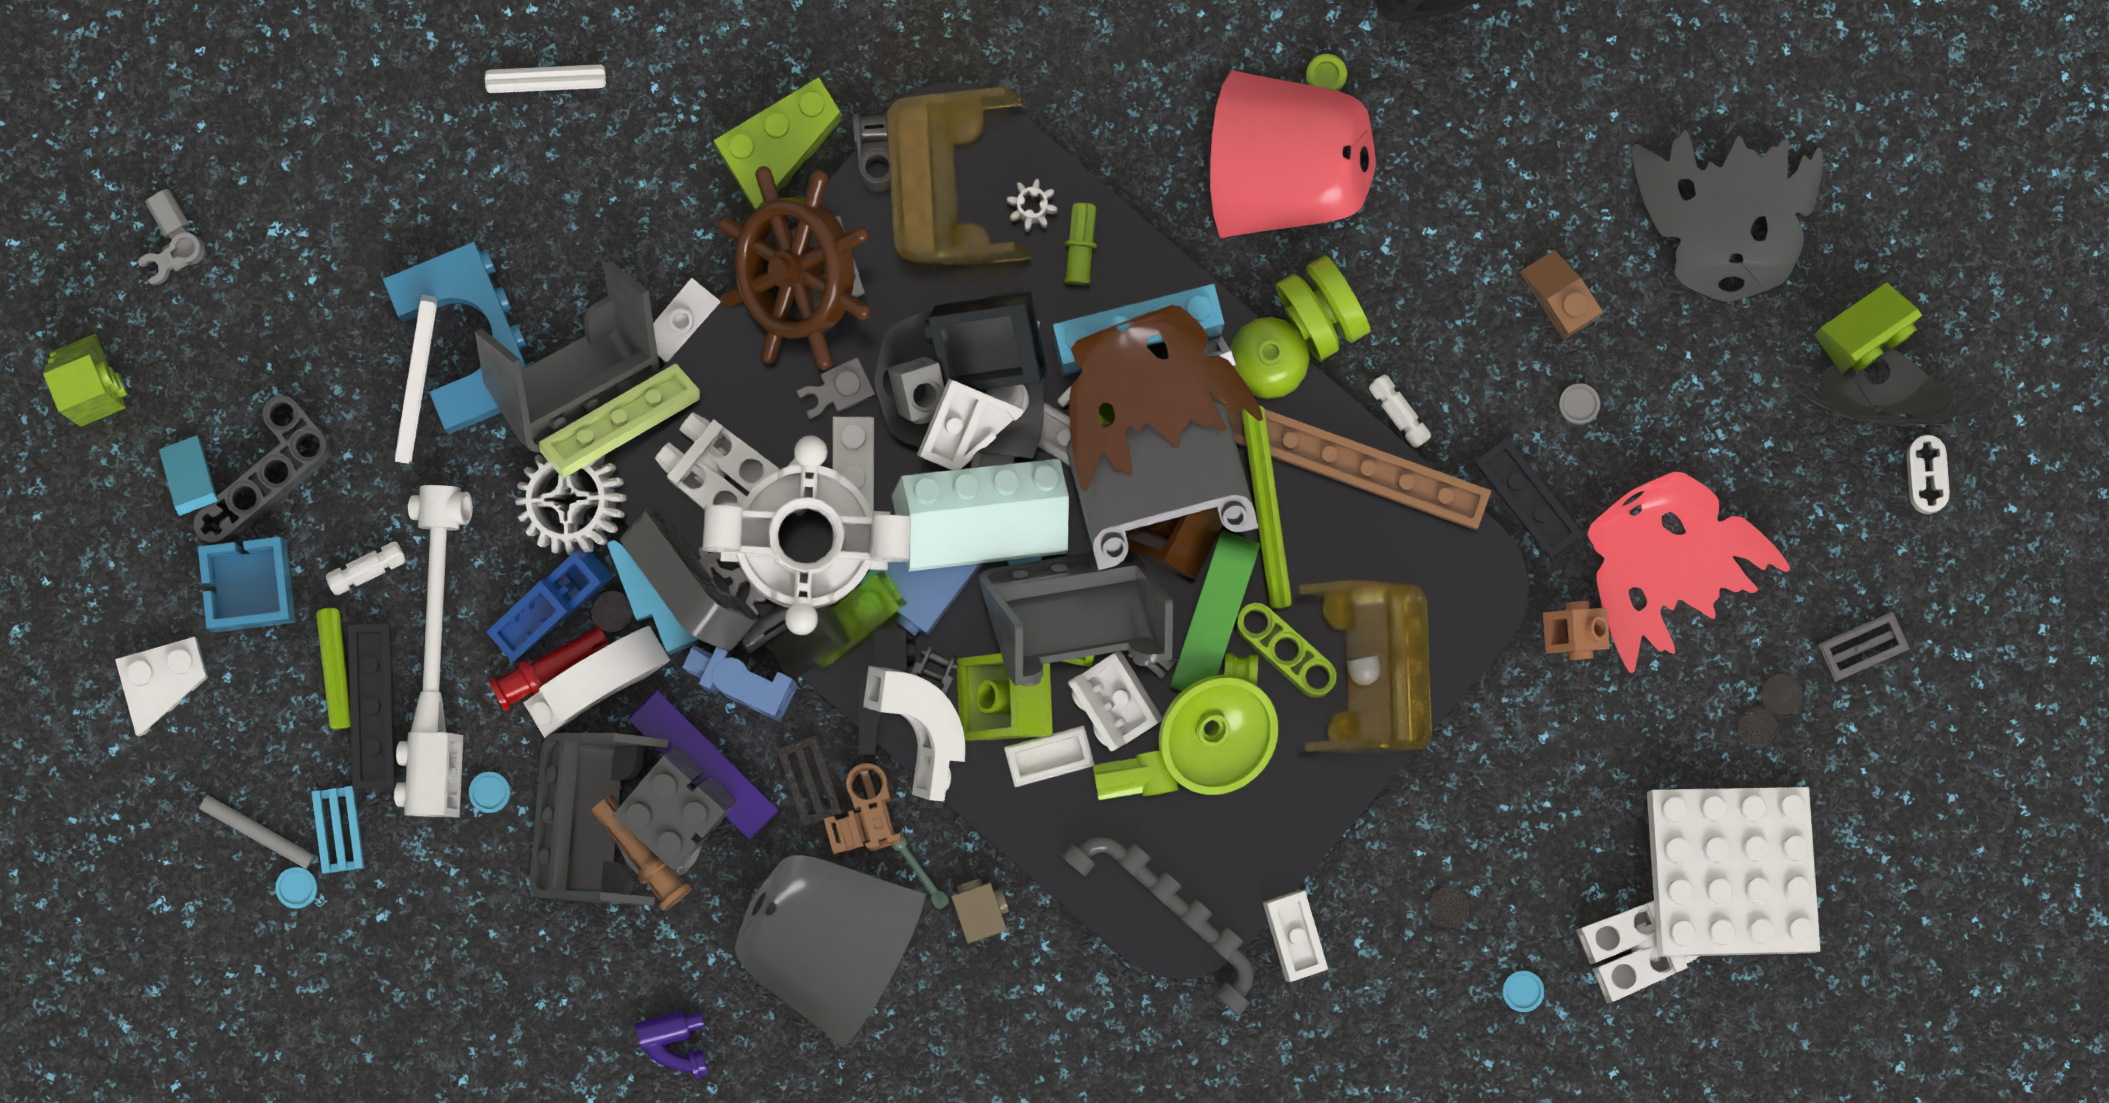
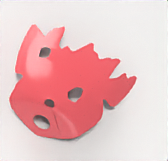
(1670, 565)

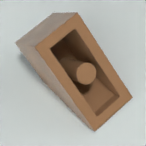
(1561, 294)

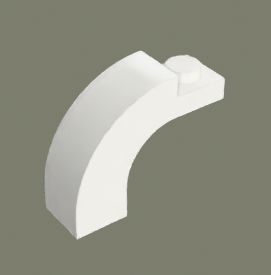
(596, 679)
(932, 718)

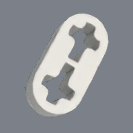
(1937, 473)

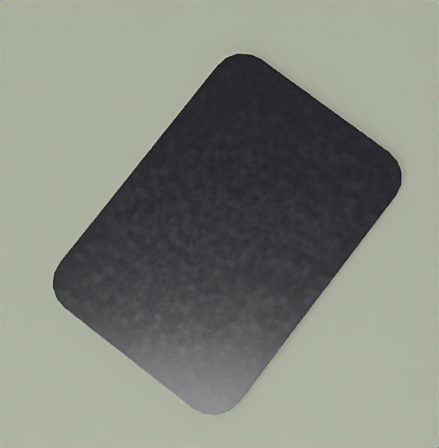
(1220, 847)

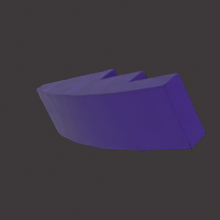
(661, 720)

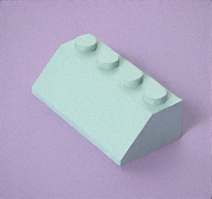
(984, 514)

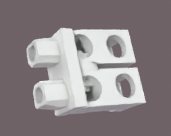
(709, 460)
(1633, 931)

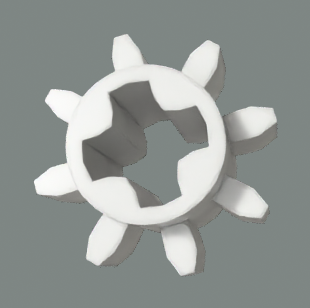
(1029, 216)

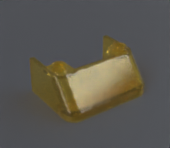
(924, 180)
(1394, 625)

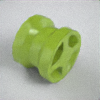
(1241, 667)

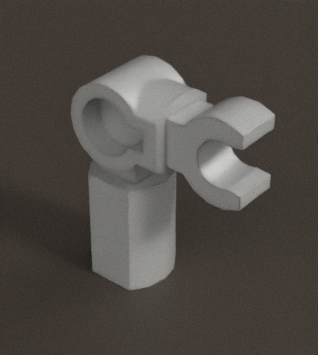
(184, 247)

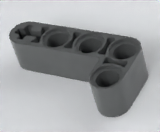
(257, 476)
(685, 583)

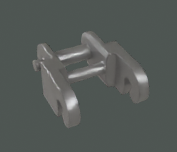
(946, 680)

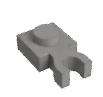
(842, 386)

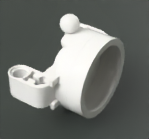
(750, 536)

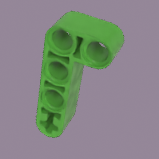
(1216, 610)

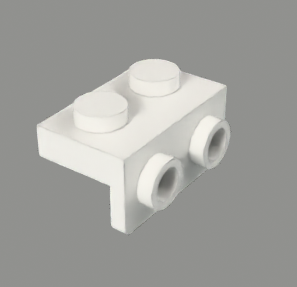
(1114, 701)

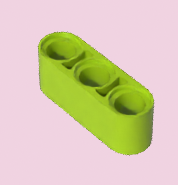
(1278, 630)

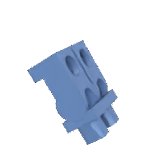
(735, 681)

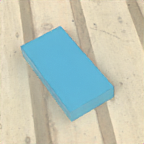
(188, 475)

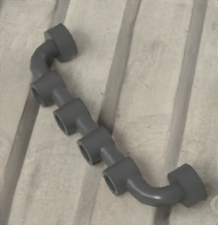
(1165, 889)

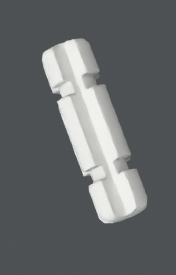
(1399, 411)
(365, 568)

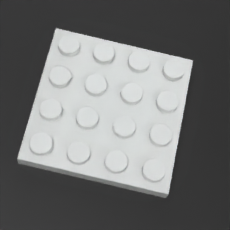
(1733, 871)

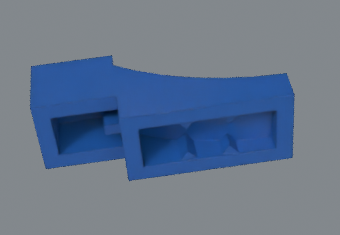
(549, 603)

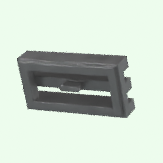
(1830, 660)

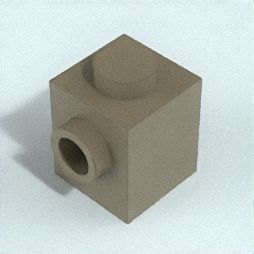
(980, 910)

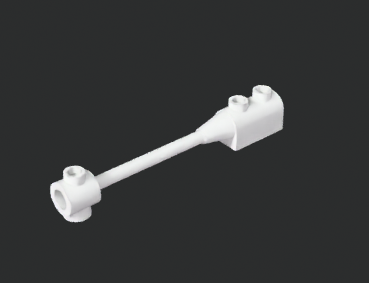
(430, 753)

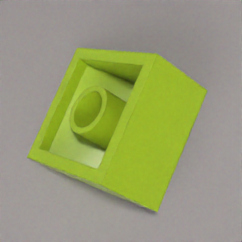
(995, 707)

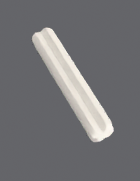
(545, 78)

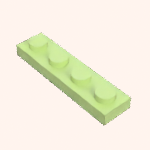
(619, 420)

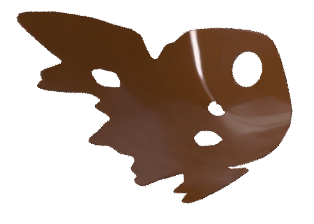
(1147, 388)

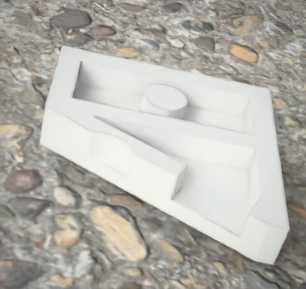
(964, 424)
(159, 680)

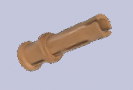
(650, 867)

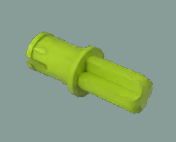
(1080, 244)

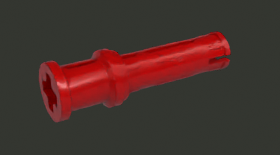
(532, 676)

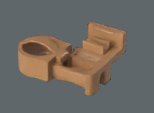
(871, 823)

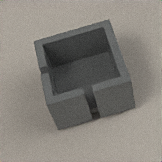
(669, 812)

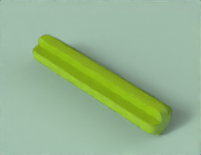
(334, 668)

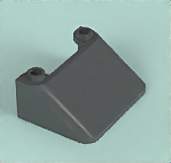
(1164, 486)
(1075, 611)

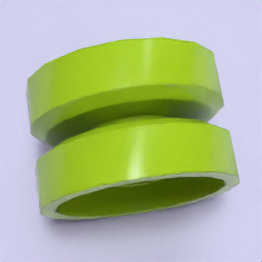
(1322, 307)

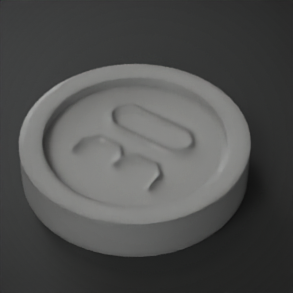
(1579, 404)

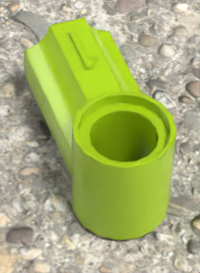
(1133, 776)

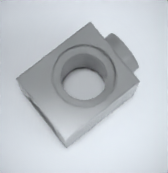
(906, 378)

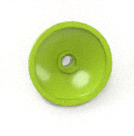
(1229, 751)

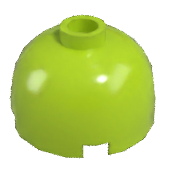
(1270, 357)

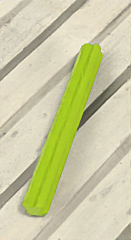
(1267, 510)

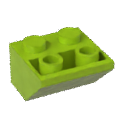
(1860, 331)

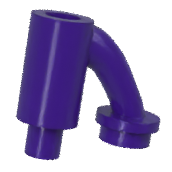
(667, 1029)

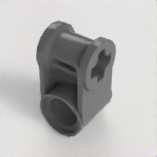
(872, 146)

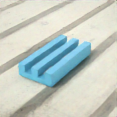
(342, 864)

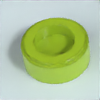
(1327, 72)

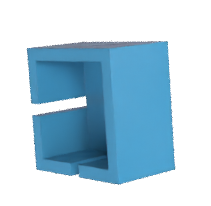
(250, 587)

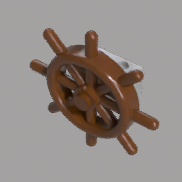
(810, 264)

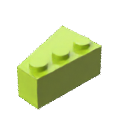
(779, 138)
(84, 382)

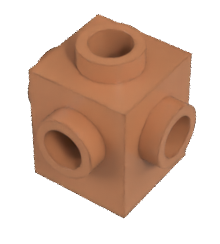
(1576, 630)

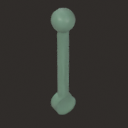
(938, 898)

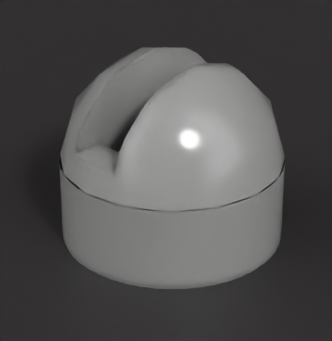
(1364, 669)

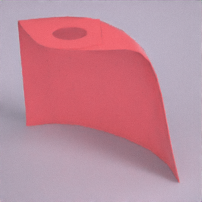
(1282, 155)

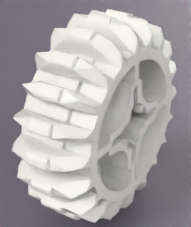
(572, 515)

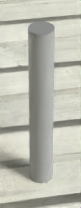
(257, 832)

